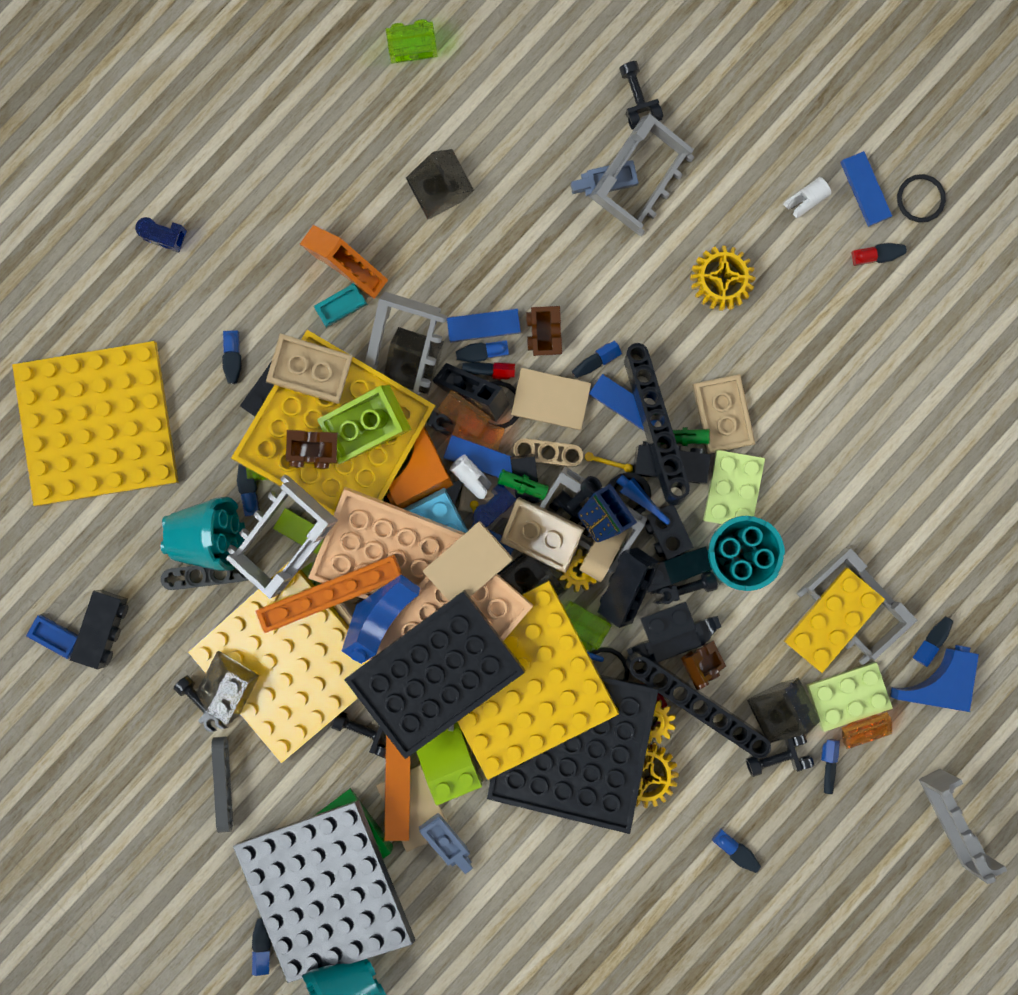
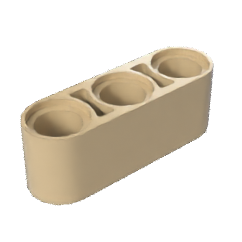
(559, 448)
(601, 556)

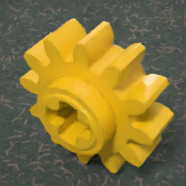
(570, 576)
(664, 718)

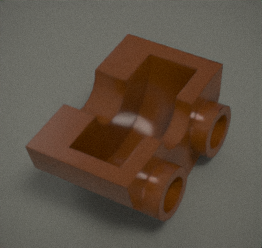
(545, 329)
(311, 448)
(703, 664)

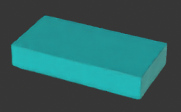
(340, 305)

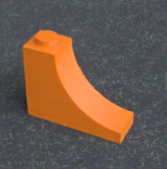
(344, 259)
(422, 475)

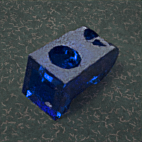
(159, 235)
(495, 507)

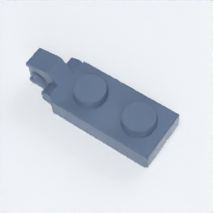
(626, 178)
(446, 842)

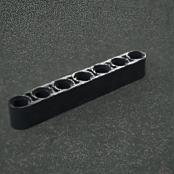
(656, 434)
(708, 710)

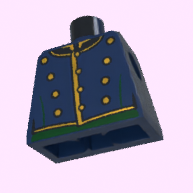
(605, 515)

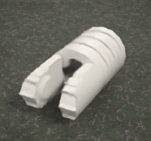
(809, 195)
(471, 476)

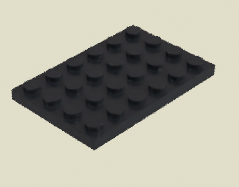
(435, 674)

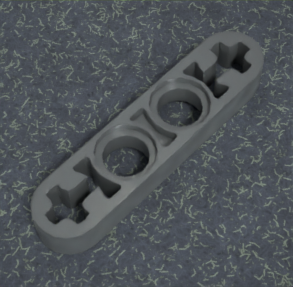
(208, 578)
(222, 784)

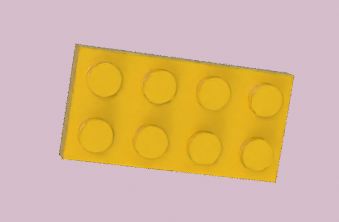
(833, 619)

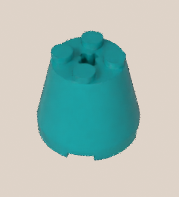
(203, 534)
(760, 557)
(343, 980)

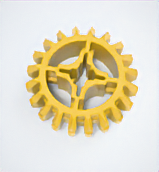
(732, 277)
(656, 778)

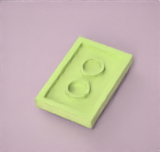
(733, 486)
(849, 696)

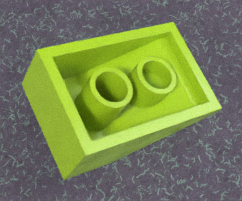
(365, 423)
(449, 766)

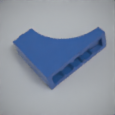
(374, 617)
(949, 685)

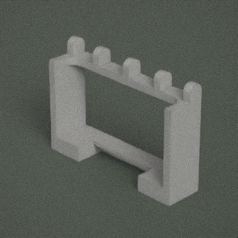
(600, 192)
(383, 311)
(573, 481)
(324, 524)
(897, 609)
(939, 790)

